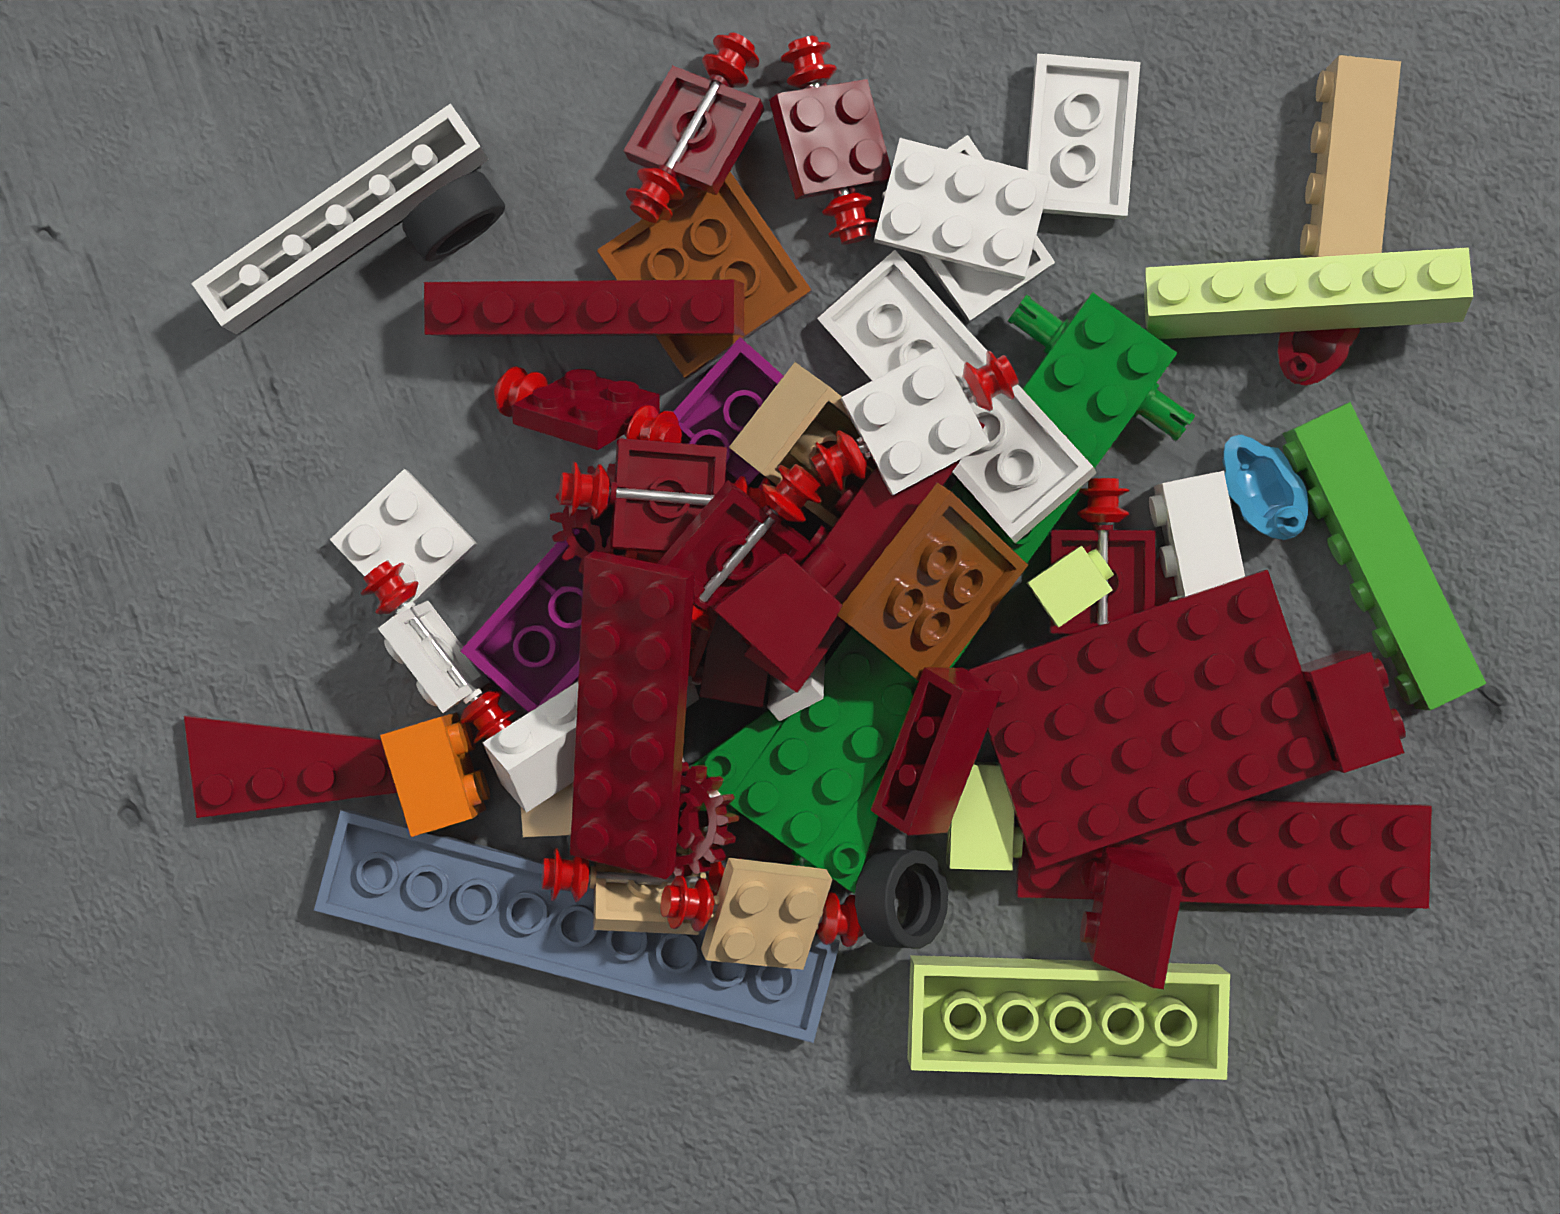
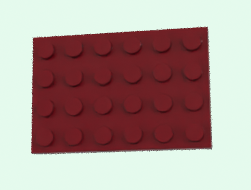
(1153, 719)

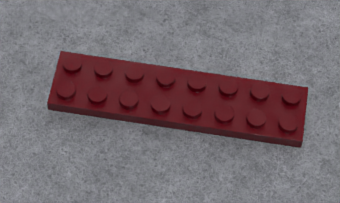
(1275, 856)

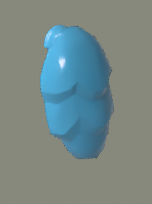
(1265, 488)

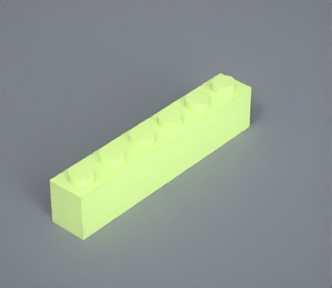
(1308, 293)

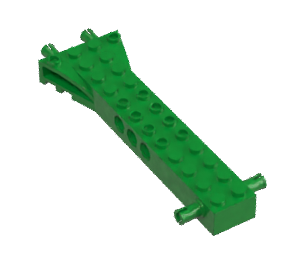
(822, 766)

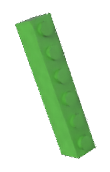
(1383, 559)

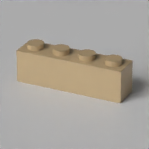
(1352, 157)

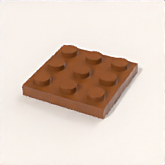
(710, 241)
(932, 585)

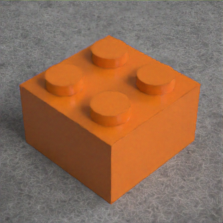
(435, 773)

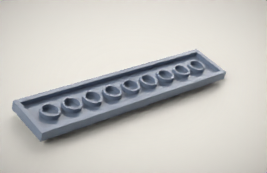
(497, 909)

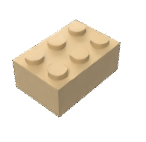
(786, 430)

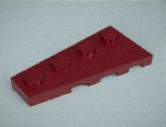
(270, 767)

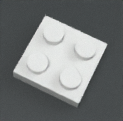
(405, 527)

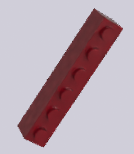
(584, 308)
(859, 537)

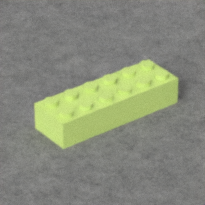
(1066, 1019)

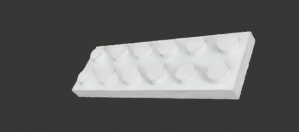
(1028, 461)

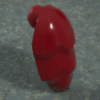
(1313, 354)

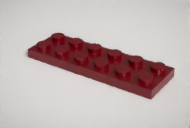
(631, 712)

